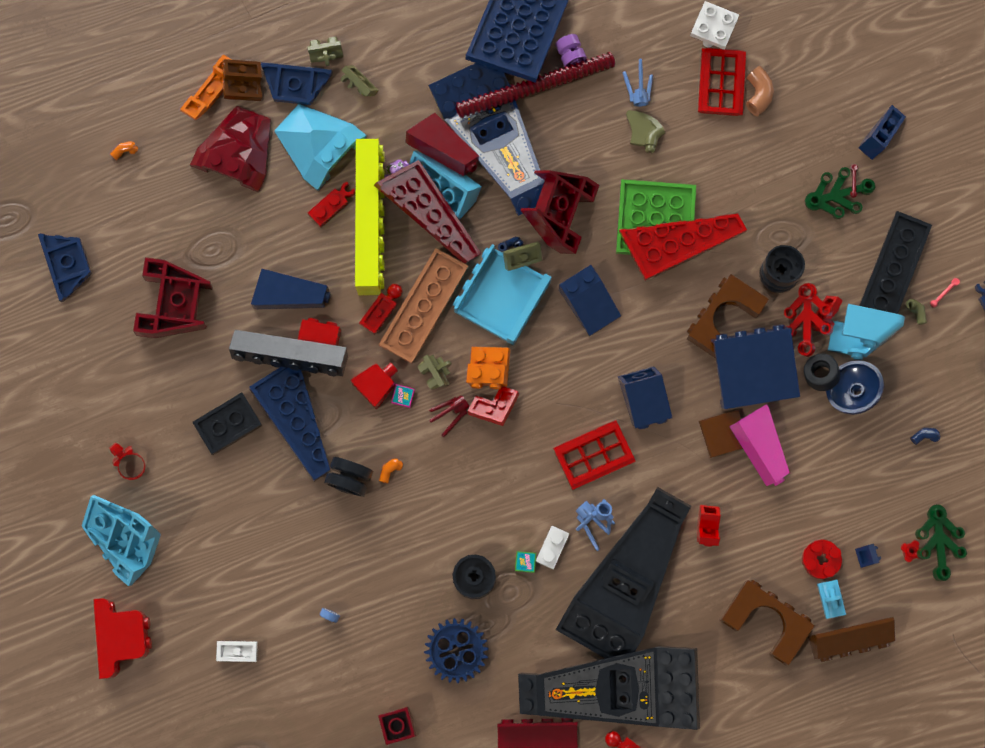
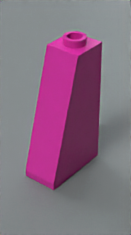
(762, 445)

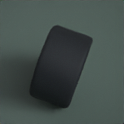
(818, 361)

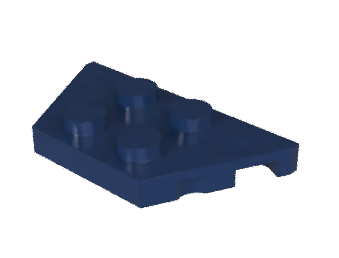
(295, 83)
(65, 262)

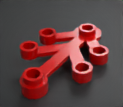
(808, 316)

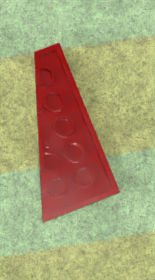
(670, 244)

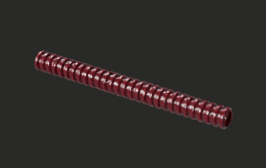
(524, 88)

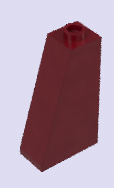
(442, 144)

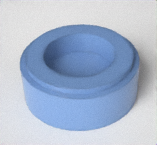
(329, 615)

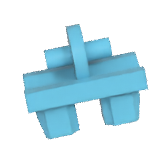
(831, 599)

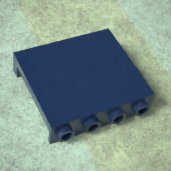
(756, 367)

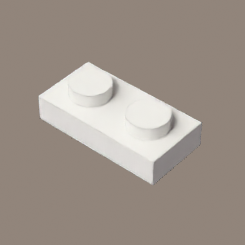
(552, 547)
(237, 651)

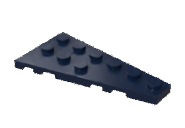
(290, 409)

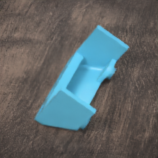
(863, 331)

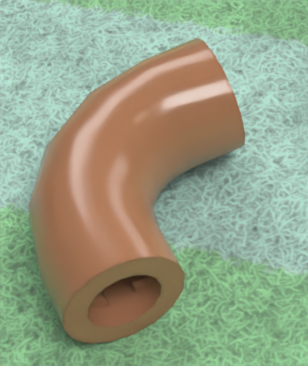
(763, 91)

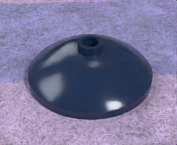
(856, 377)

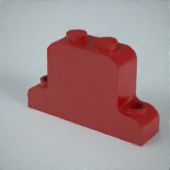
(119, 636)

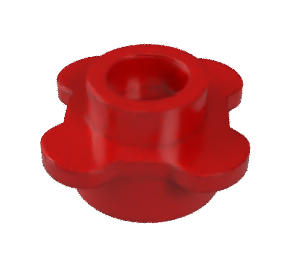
(908, 556)

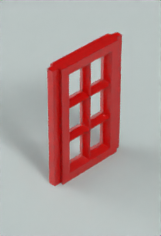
(739, 79)
(579, 442)

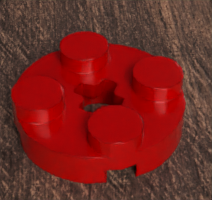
(811, 563)

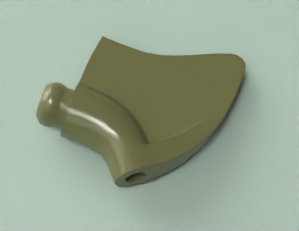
(645, 130)

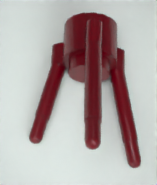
(457, 405)

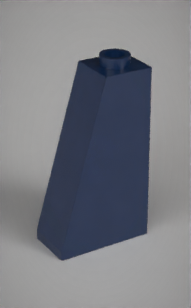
(288, 292)

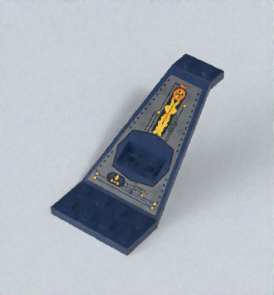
(503, 151)

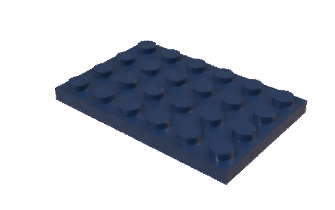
(516, 35)

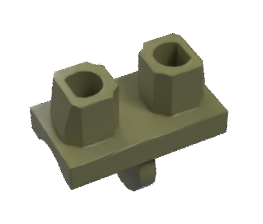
(326, 51)
(438, 369)

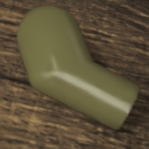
(917, 309)

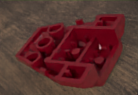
(237, 148)

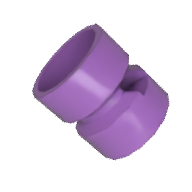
(570, 50)

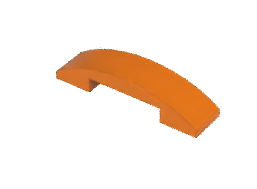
(207, 94)

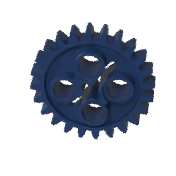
(461, 667)

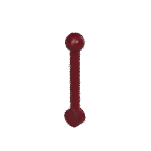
(854, 168)

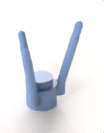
(640, 97)
(584, 512)
(601, 512)

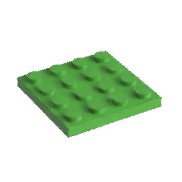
(652, 204)

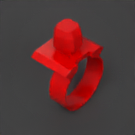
(117, 450)

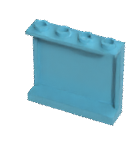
(501, 298)

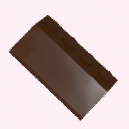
(853, 638)

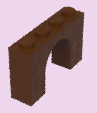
(733, 293)
(795, 626)

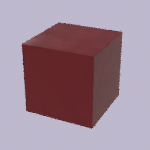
(397, 725)

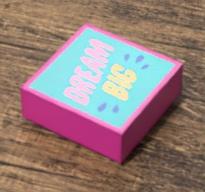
(403, 396)

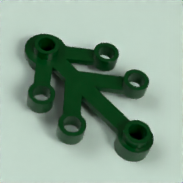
(836, 195)
(940, 539)

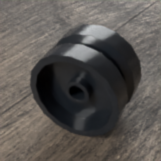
(347, 479)
(474, 565)

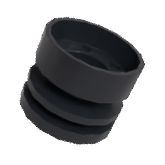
(787, 261)

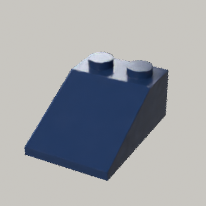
(589, 300)

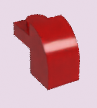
(708, 525)

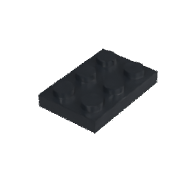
(227, 423)

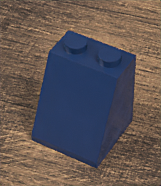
(645, 397)

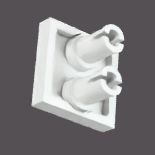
(714, 25)

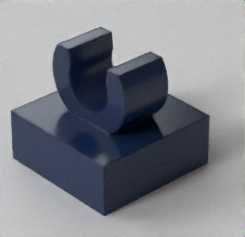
(867, 555)

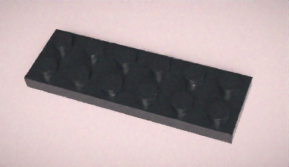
(896, 263)

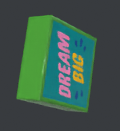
(525, 562)

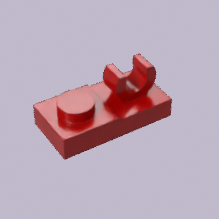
(833, 301)

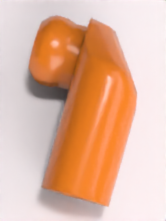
(124, 147)
(390, 466)

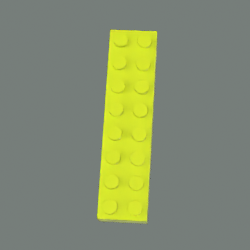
(368, 219)

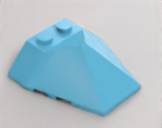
(316, 142)
(122, 536)

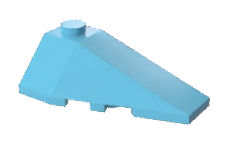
(457, 190)

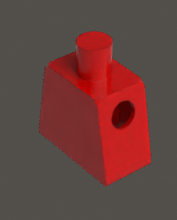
(375, 383)

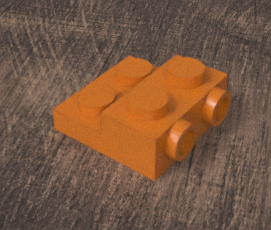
(488, 367)

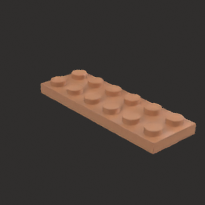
(423, 306)

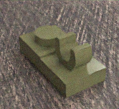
(357, 79)
(522, 256)

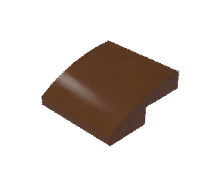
(242, 80)
(718, 434)

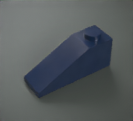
(882, 132)

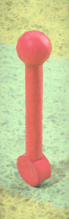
(954, 282)

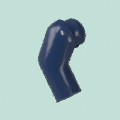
(510, 243)
(929, 433)

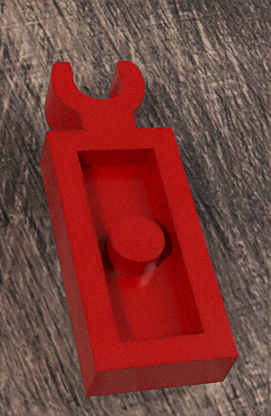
(330, 205)

